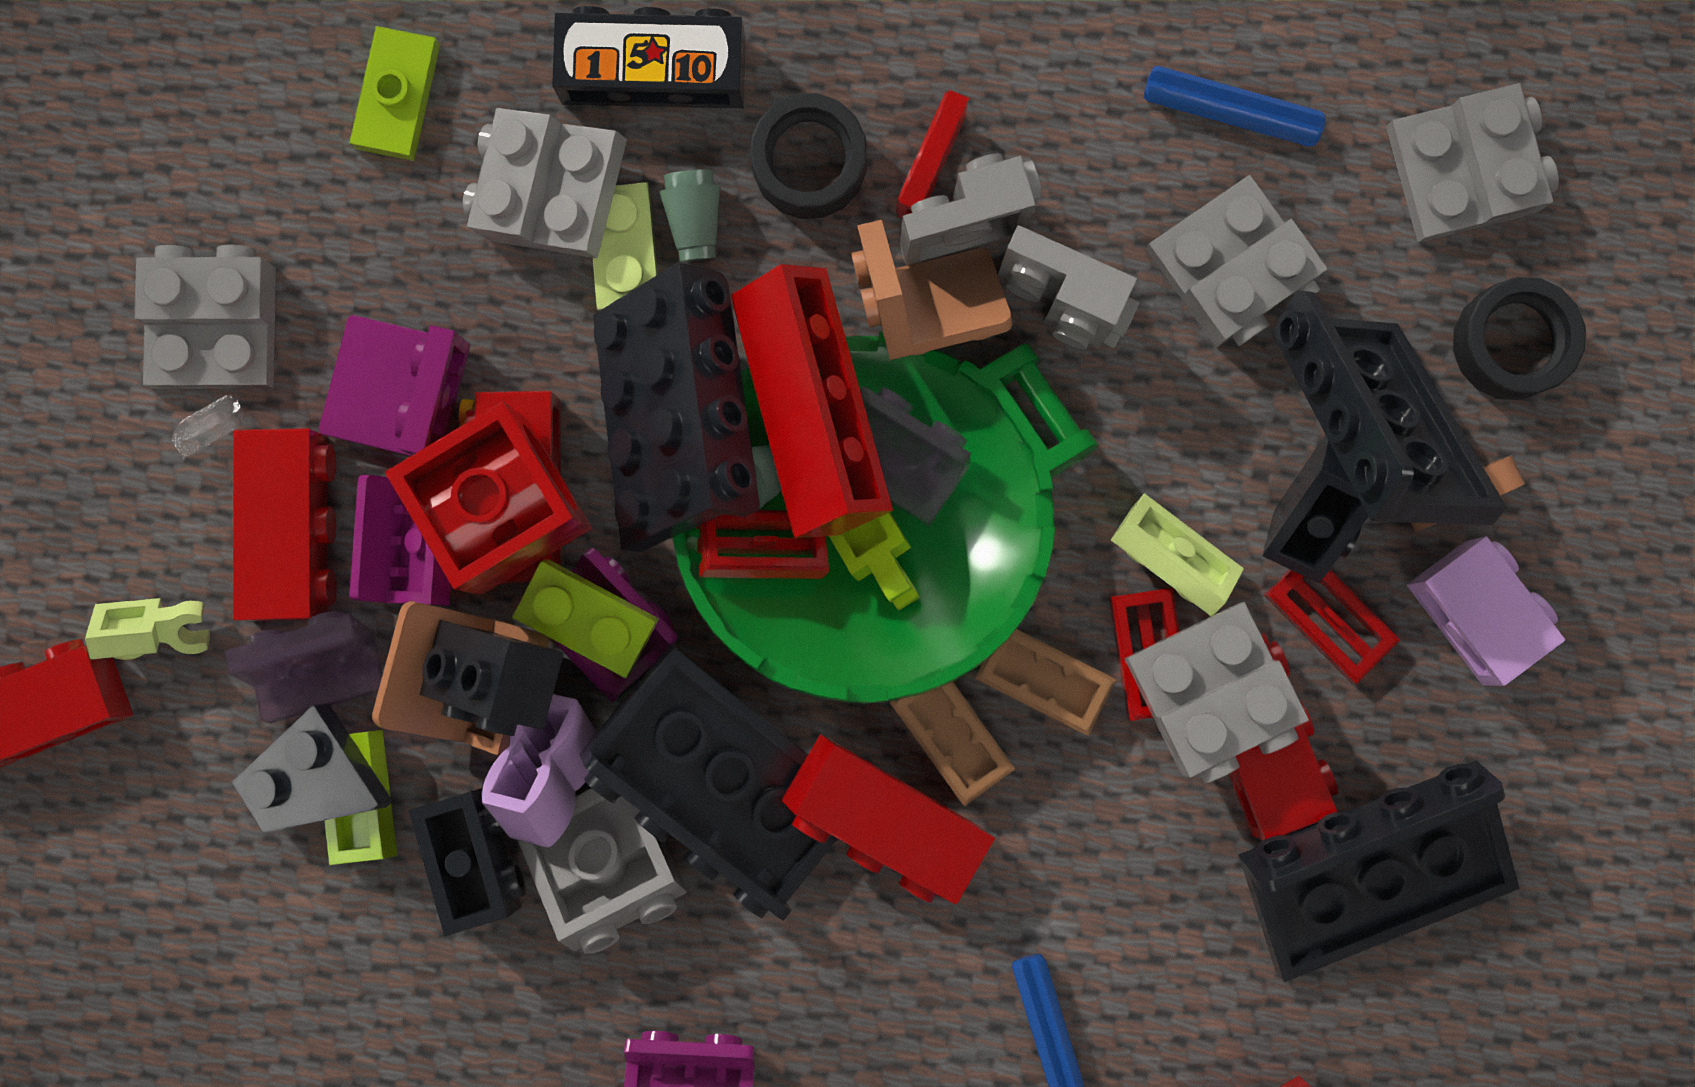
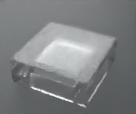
(207, 425)

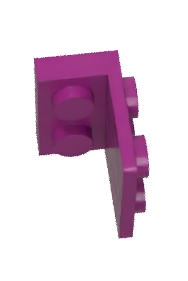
(394, 385)

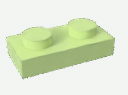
(627, 245)
(1177, 555)

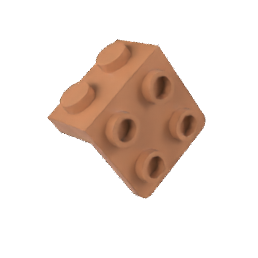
(931, 300)
(398, 697)

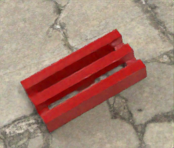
(933, 151)
(759, 567)
(1141, 601)
(1369, 657)

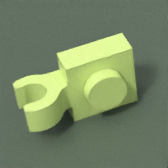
(138, 626)

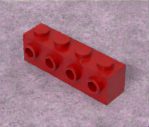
(807, 410)

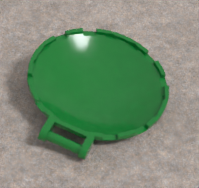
(971, 567)

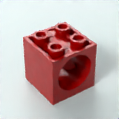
(488, 500)

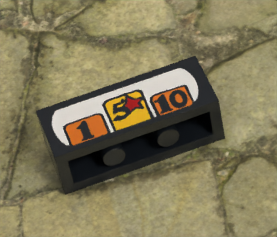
(649, 58)

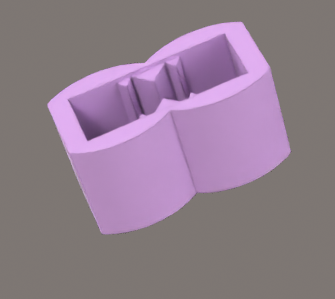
(537, 776)

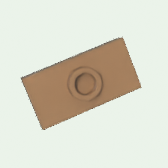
(1047, 681)
(954, 740)

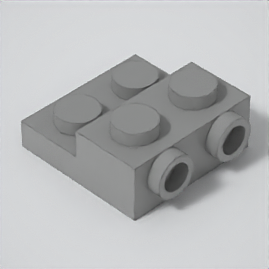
(1473, 163)
(544, 183)
(985, 209)
(1236, 262)
(1087, 295)
(206, 318)
(1217, 694)
(603, 874)

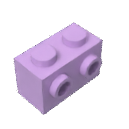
(1487, 611)

